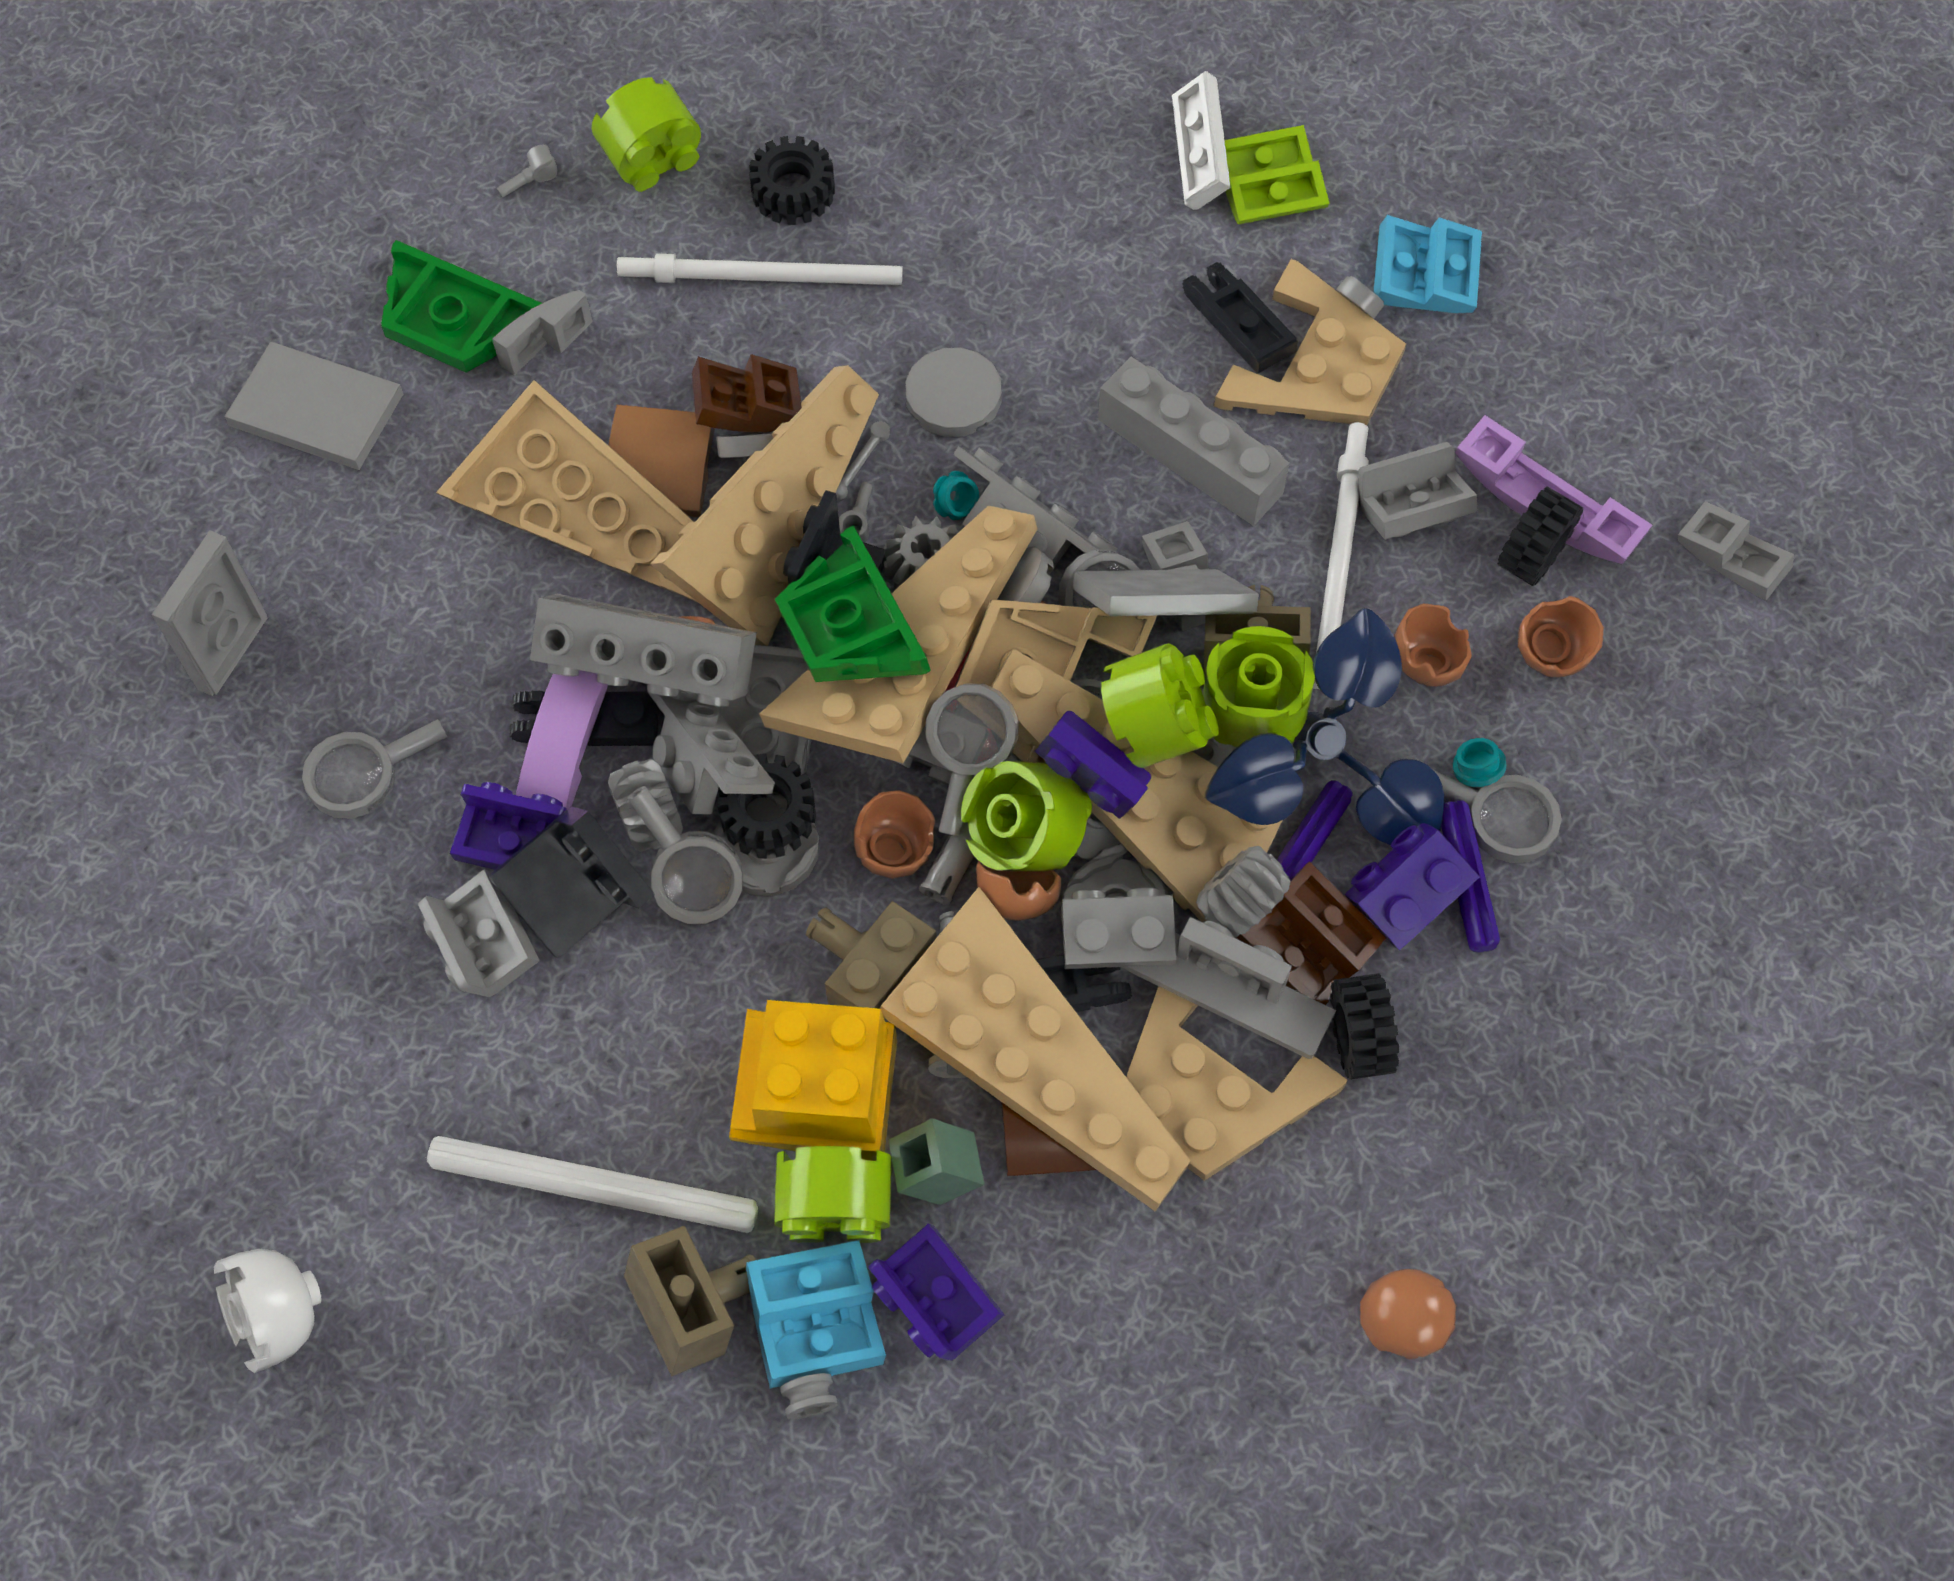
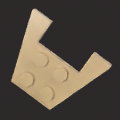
(1338, 366)
(1049, 636)
(1209, 1102)

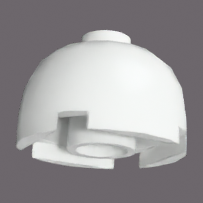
(267, 1304)

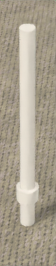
(667, 268)
(1343, 530)

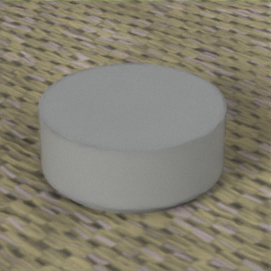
(1361, 296)

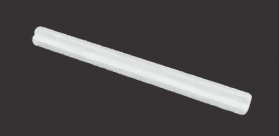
(593, 1184)

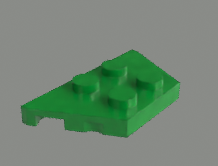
(446, 309)
(849, 619)

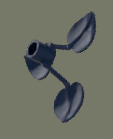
(1351, 665)

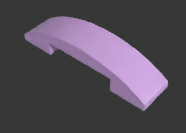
(1498, 463)
(561, 737)

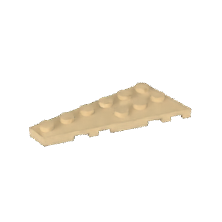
(568, 487)
(739, 545)
(944, 611)
(1173, 822)
(1012, 1032)

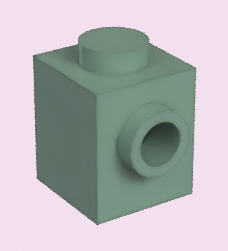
(936, 1162)

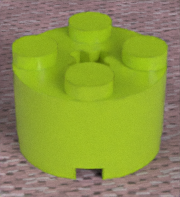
(647, 132)
(1258, 685)
(1158, 704)
(1024, 817)
(832, 1193)

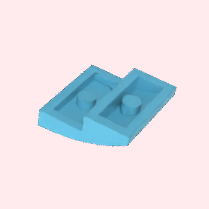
(1428, 265)
(814, 1313)

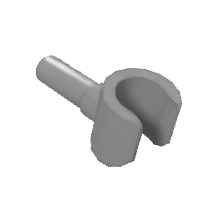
(541, 169)
(857, 514)

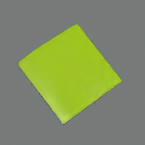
(1273, 175)

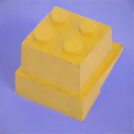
(814, 1077)

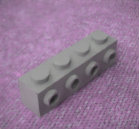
(1193, 440)
(642, 648)

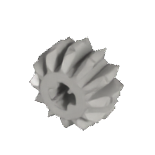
(910, 547)
(625, 782)
(1244, 891)

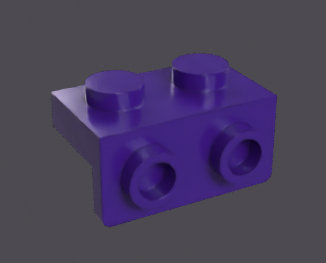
(1094, 764)
(499, 823)
(1411, 883)
(935, 1295)

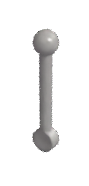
(879, 432)

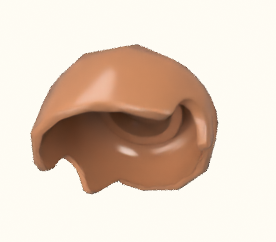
(1562, 629)
(1427, 632)
(892, 820)
(1019, 893)
(1408, 1313)

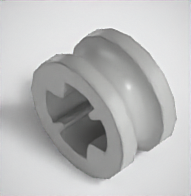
(808, 1396)

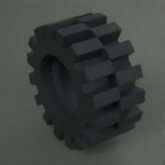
(796, 200)
(1540, 536)
(774, 833)
(1364, 1026)

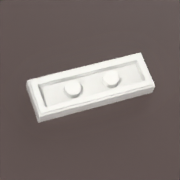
(1200, 141)

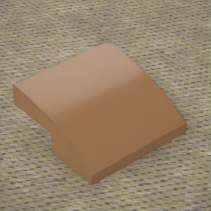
(666, 451)

